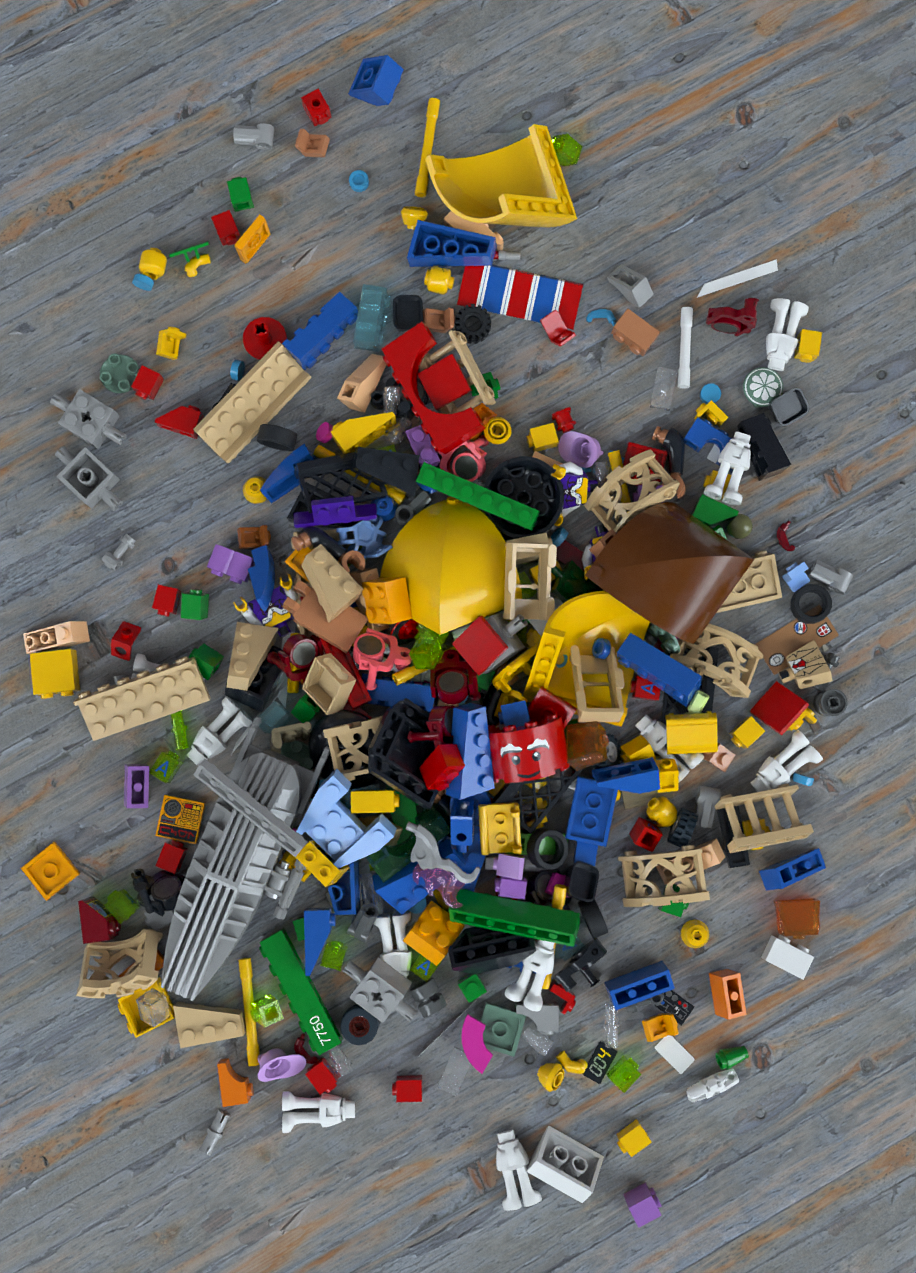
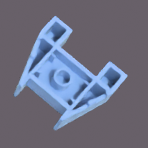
(340, 830)

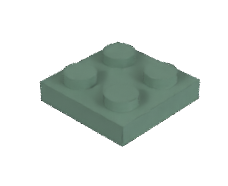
(502, 1028)

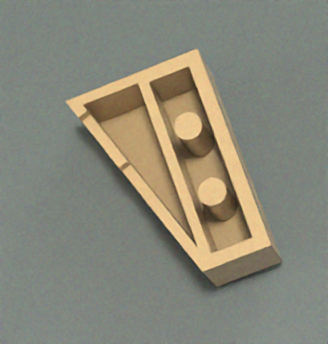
(330, 581)
(248, 653)
(207, 1024)

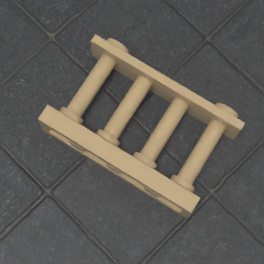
(459, 342)
(759, 837)

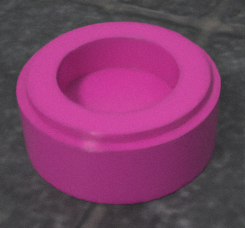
(324, 432)

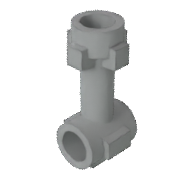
(112, 560)

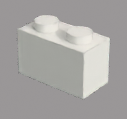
(787, 957)

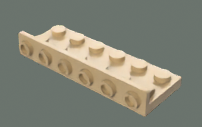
(252, 403)
(757, 584)
(143, 698)

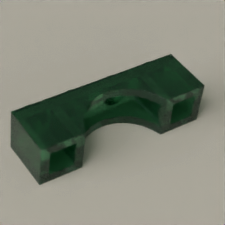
(394, 858)

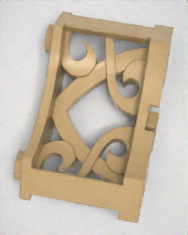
(639, 465)
(730, 681)
(345, 735)
(637, 894)
(140, 975)

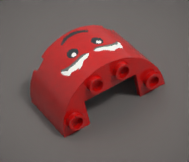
(528, 750)

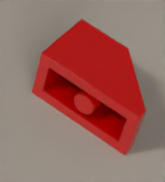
(181, 420)

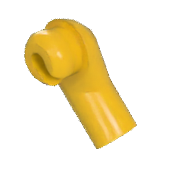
(191, 266)
(572, 1066)

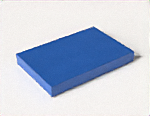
(591, 812)

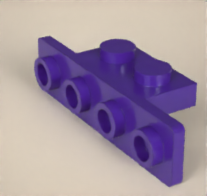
(334, 511)

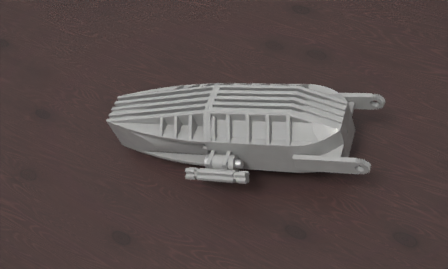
(236, 868)

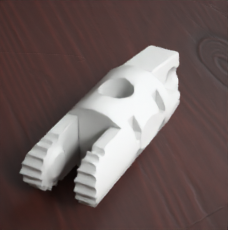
(712, 1085)

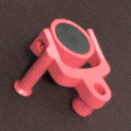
(468, 464)
(370, 651)

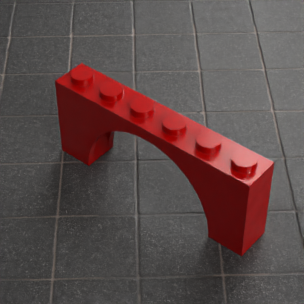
(405, 357)

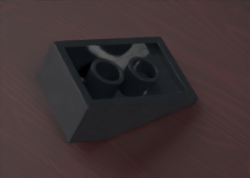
(261, 687)

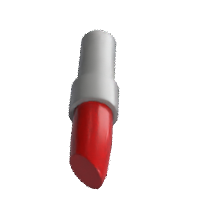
(504, 255)

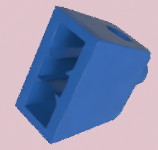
(462, 824)

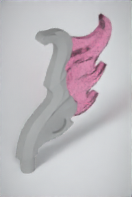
(436, 871)

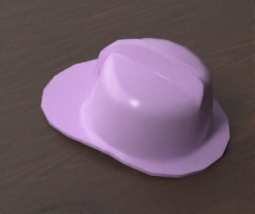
(579, 449)
(279, 1065)

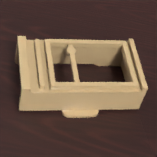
(537, 608)
(590, 665)

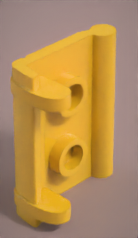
(514, 668)
(691, 733)
(499, 828)

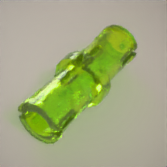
(179, 730)

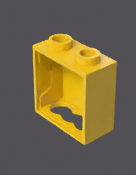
(54, 673)
(374, 801)
(320, 865)
(128, 1006)

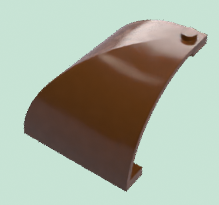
(670, 569)

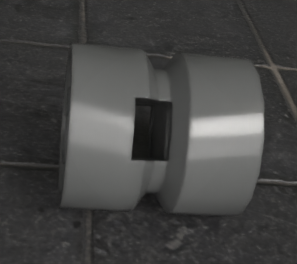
(830, 702)
(428, 997)

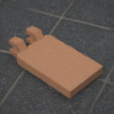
(309, 614)

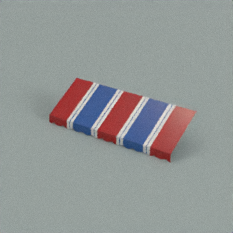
(519, 293)

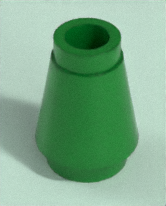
(730, 1057)

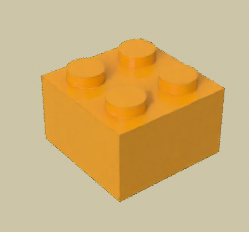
(387, 600)
(433, 933)

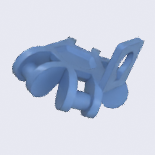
(366, 535)

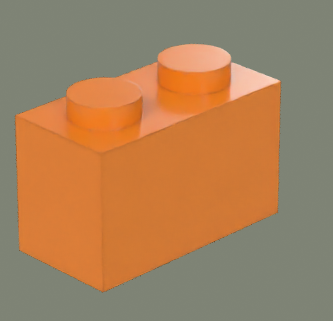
(727, 994)

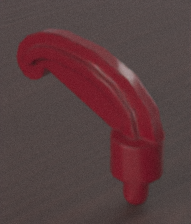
(781, 536)
(299, 1049)

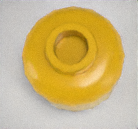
(153, 263)
(439, 280)
(661, 811)

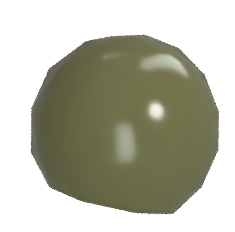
(740, 527)

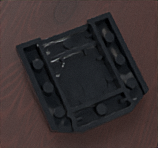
(396, 759)

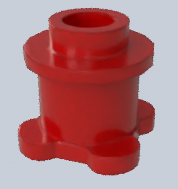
(564, 420)

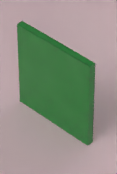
(189, 249)

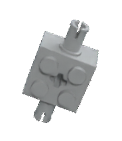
(84, 407)
(76, 474)
(507, 632)
(380, 990)

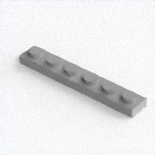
(250, 808)

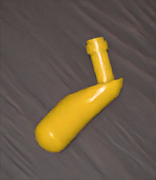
(438, 896)

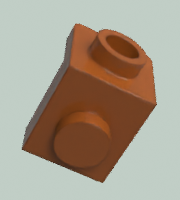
(253, 537)

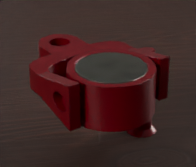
(732, 320)
(300, 652)
(452, 682)
(439, 726)

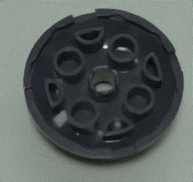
(528, 476)
(318, 742)

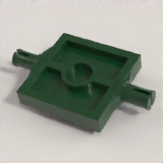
(571, 582)

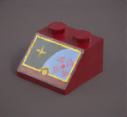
(97, 921)

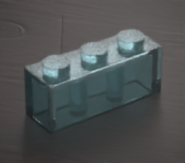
(371, 318)

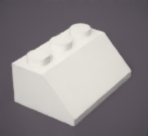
(565, 1164)

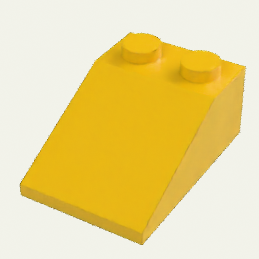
(361, 431)

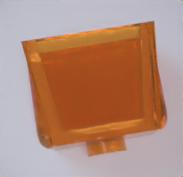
(586, 744)
(798, 917)

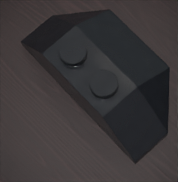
(486, 950)

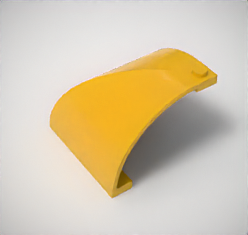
(507, 185)
(450, 565)
(581, 624)

